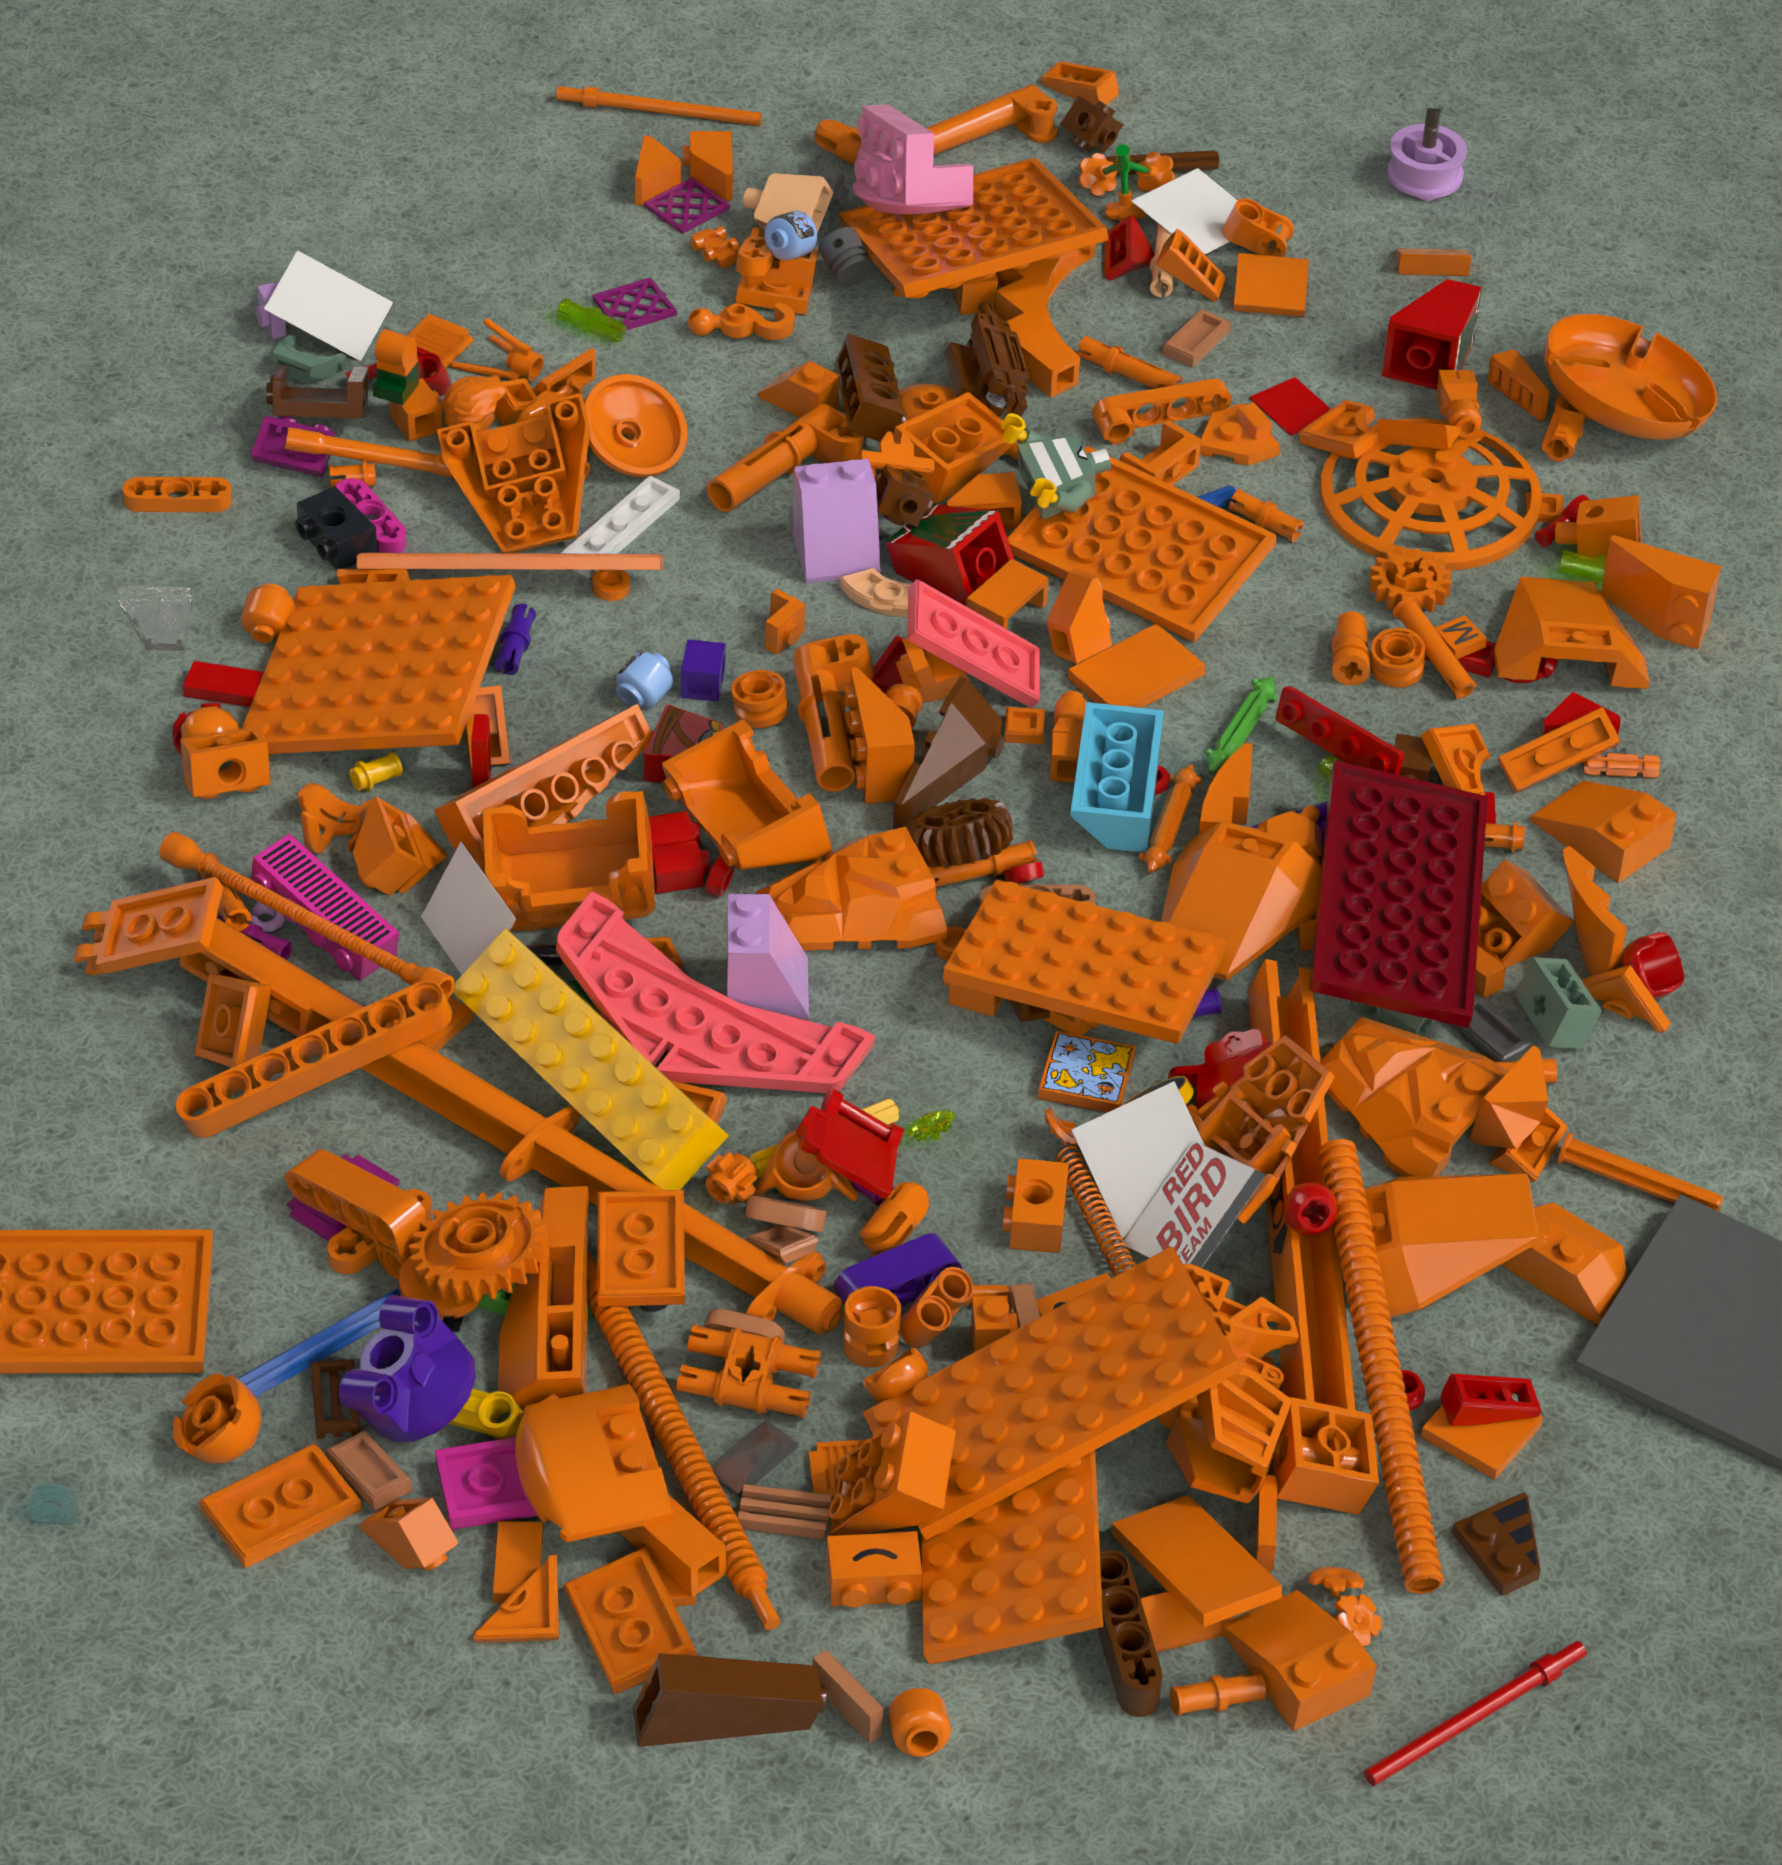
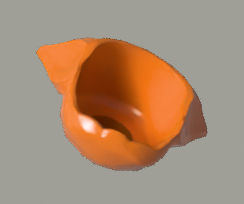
(801, 1175)

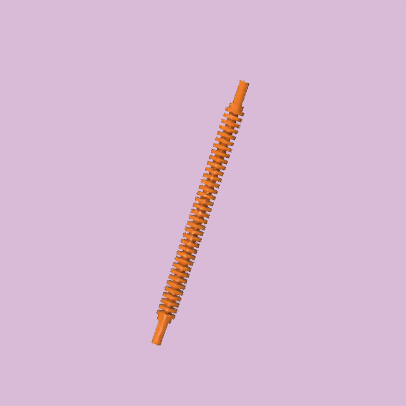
(683, 1450)

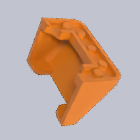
(745, 802)

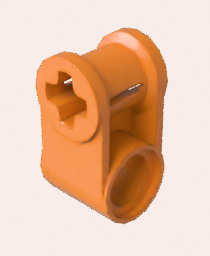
(1256, 226)

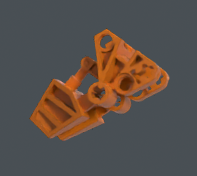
(1232, 1429)

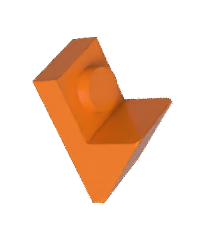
(490, 702)

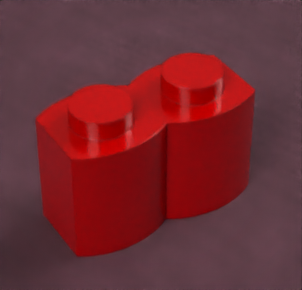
(676, 853)

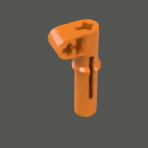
(781, 451)
(820, 679)

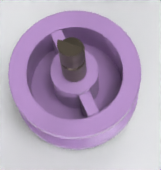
(1427, 159)

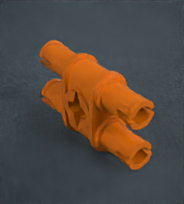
(758, 1390)

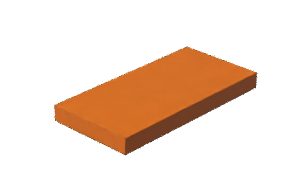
(1196, 1560)

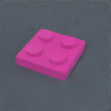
(481, 1483)

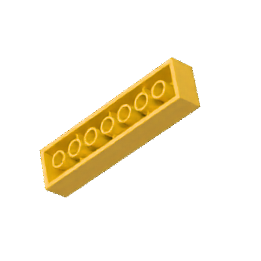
(589, 1063)

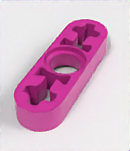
(369, 503)

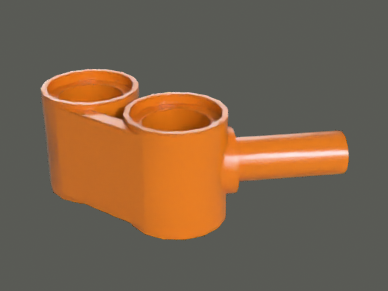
(939, 1308)

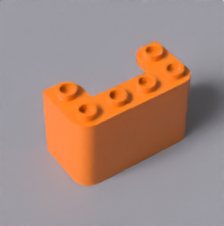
(554, 867)

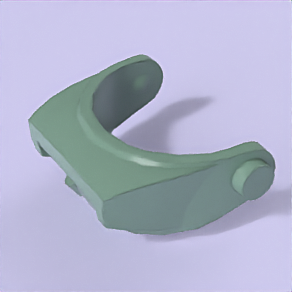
(306, 367)

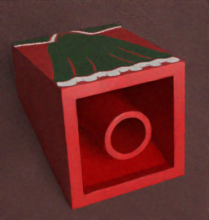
(1432, 334)
(951, 549)

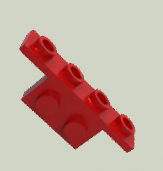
(1336, 733)

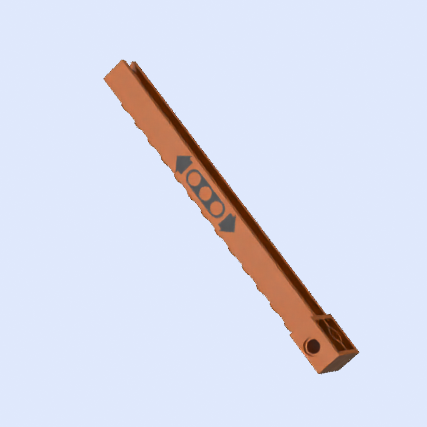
(1325, 1444)

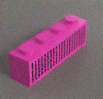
(303, 879)

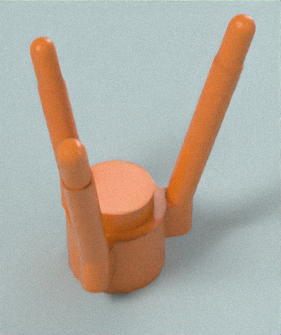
(521, 358)

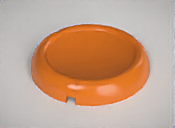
(1626, 380)

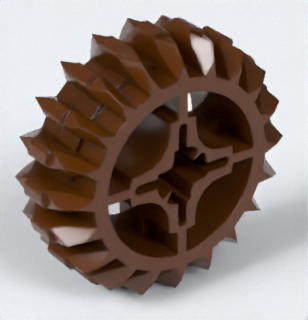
(961, 831)

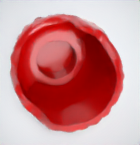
(1655, 963)

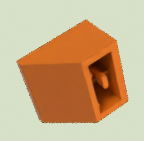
(1518, 916)

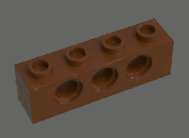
(869, 388)

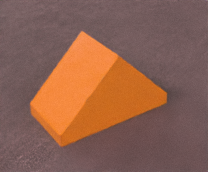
(656, 170)

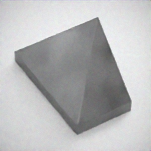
(753, 1457)

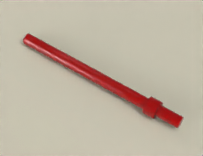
(1541, 1671)

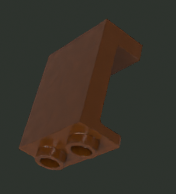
(318, 401)

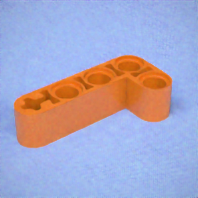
(360, 1203)

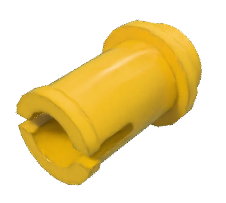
(375, 771)

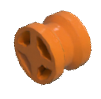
(907, 699)

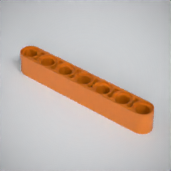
(293, 1056)

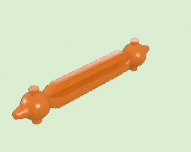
(1170, 818)

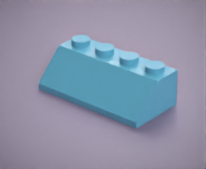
(1117, 774)

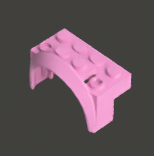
(898, 168)

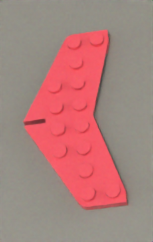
(703, 1030)

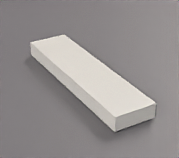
(625, 520)

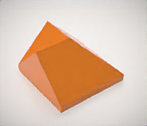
(1513, 1104)

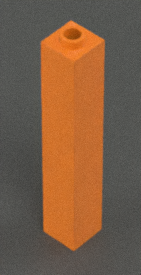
(680, 1547)

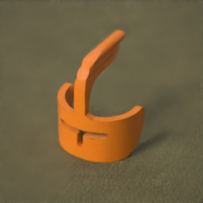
(315, 802)

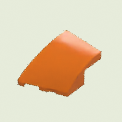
(780, 283)
(1597, 930)

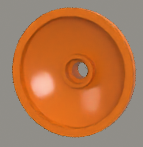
(645, 415)

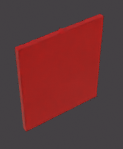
(1290, 405)

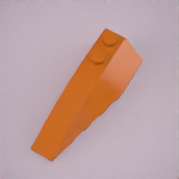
(550, 784)

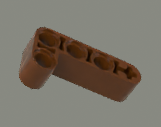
(1128, 1638)

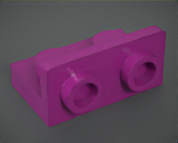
(271, 450)

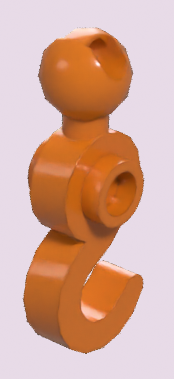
(742, 321)

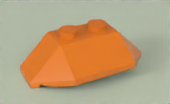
(1572, 1263)

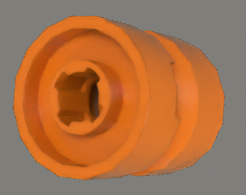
(871, 1326)

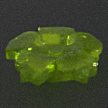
(931, 1123)

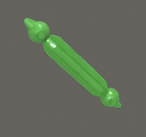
(1241, 723)

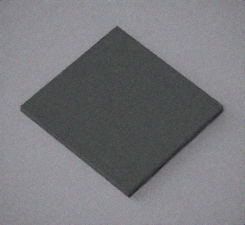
(1700, 1330)

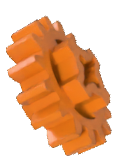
(1408, 576)

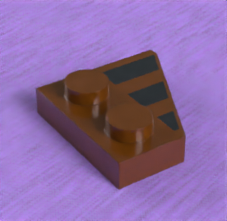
(1502, 1543)

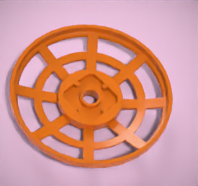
(1456, 488)

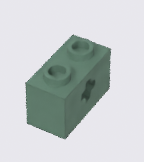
(1557, 1003)

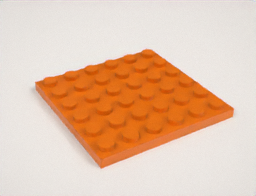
(1014, 220)
(379, 664)

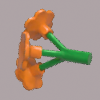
(1099, 177)

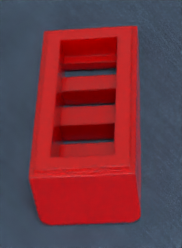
(1464, 1407)

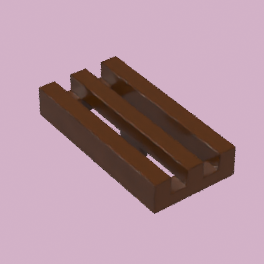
(337, 1425)

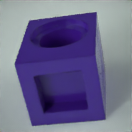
(703, 670)

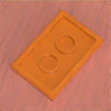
(1137, 670)
(641, 1248)
(280, 1505)
(628, 1618)

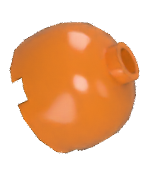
(219, 1420)

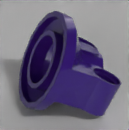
(410, 1373)

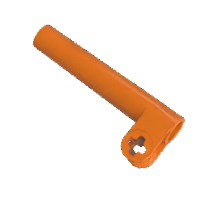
(1025, 108)

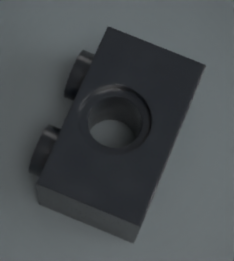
(335, 527)

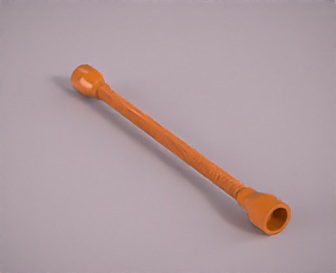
(185, 854)

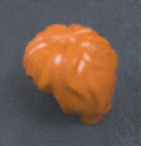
(473, 400)

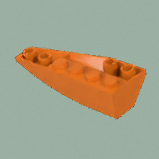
(547, 1317)

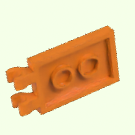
(151, 927)

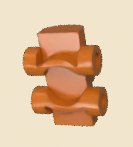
(714, 247)

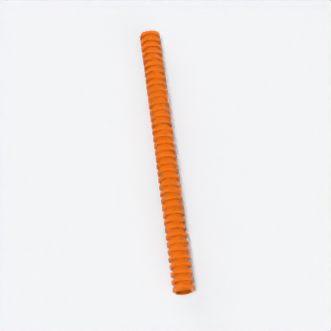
(1381, 1370)

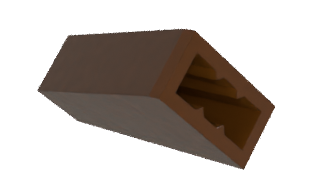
(724, 1698)

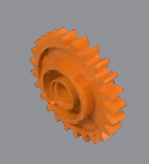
(479, 1247)

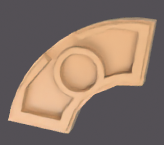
(876, 592)

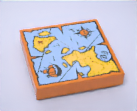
(1086, 1072)

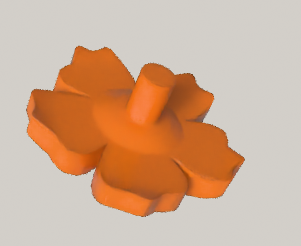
(1336, 1579)
(1358, 1617)

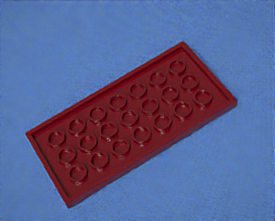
(1400, 894)

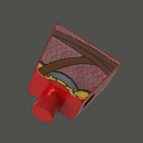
(675, 733)

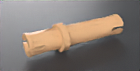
(1160, 278)

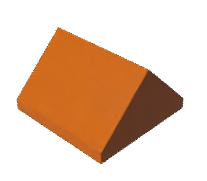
(232, 1020)

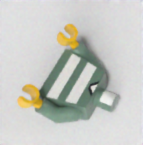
(1054, 467)

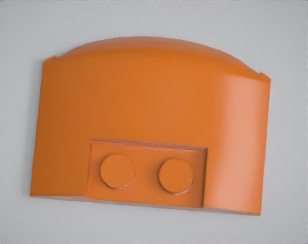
(591, 1464)

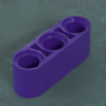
(900, 1270)

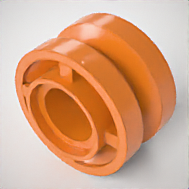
(1398, 657)
(759, 698)

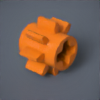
(731, 1178)

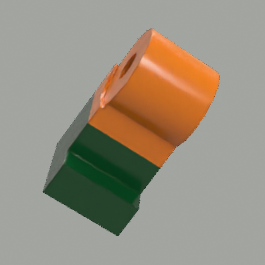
(395, 367)

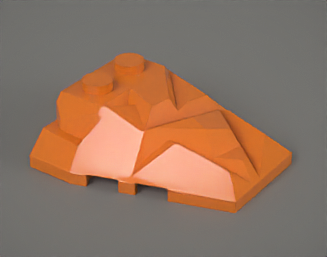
(863, 894)
(1409, 1092)
(1264, 1113)

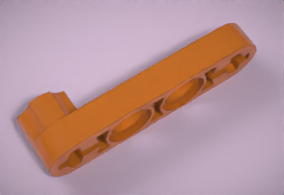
(1117, 425)

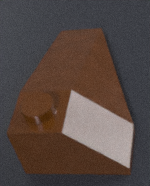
(953, 755)

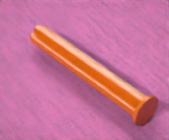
(1633, 1173)

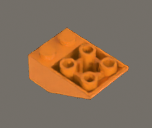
(880, 739)
(893, 1478)

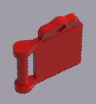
(1222, 1062)
(851, 1142)

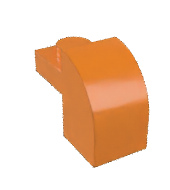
(927, 672)

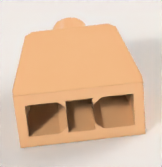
(787, 194)

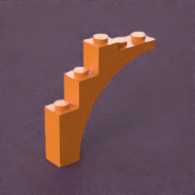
(1024, 305)

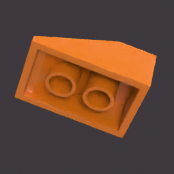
(960, 438)
(1661, 589)
(1609, 826)
(1304, 1656)

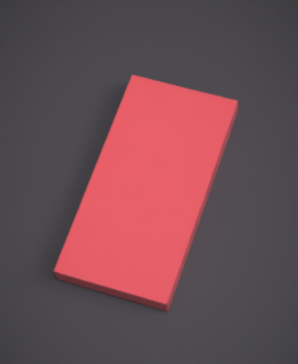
(973, 643)

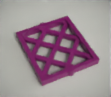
(668, 217)
(627, 289)

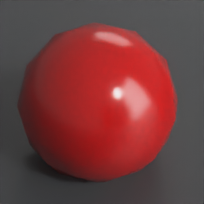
(1310, 1208)

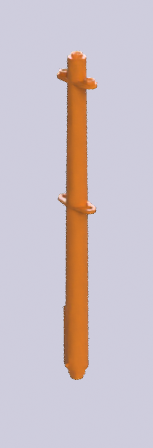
(530, 1140)

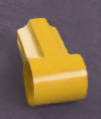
(484, 1409)

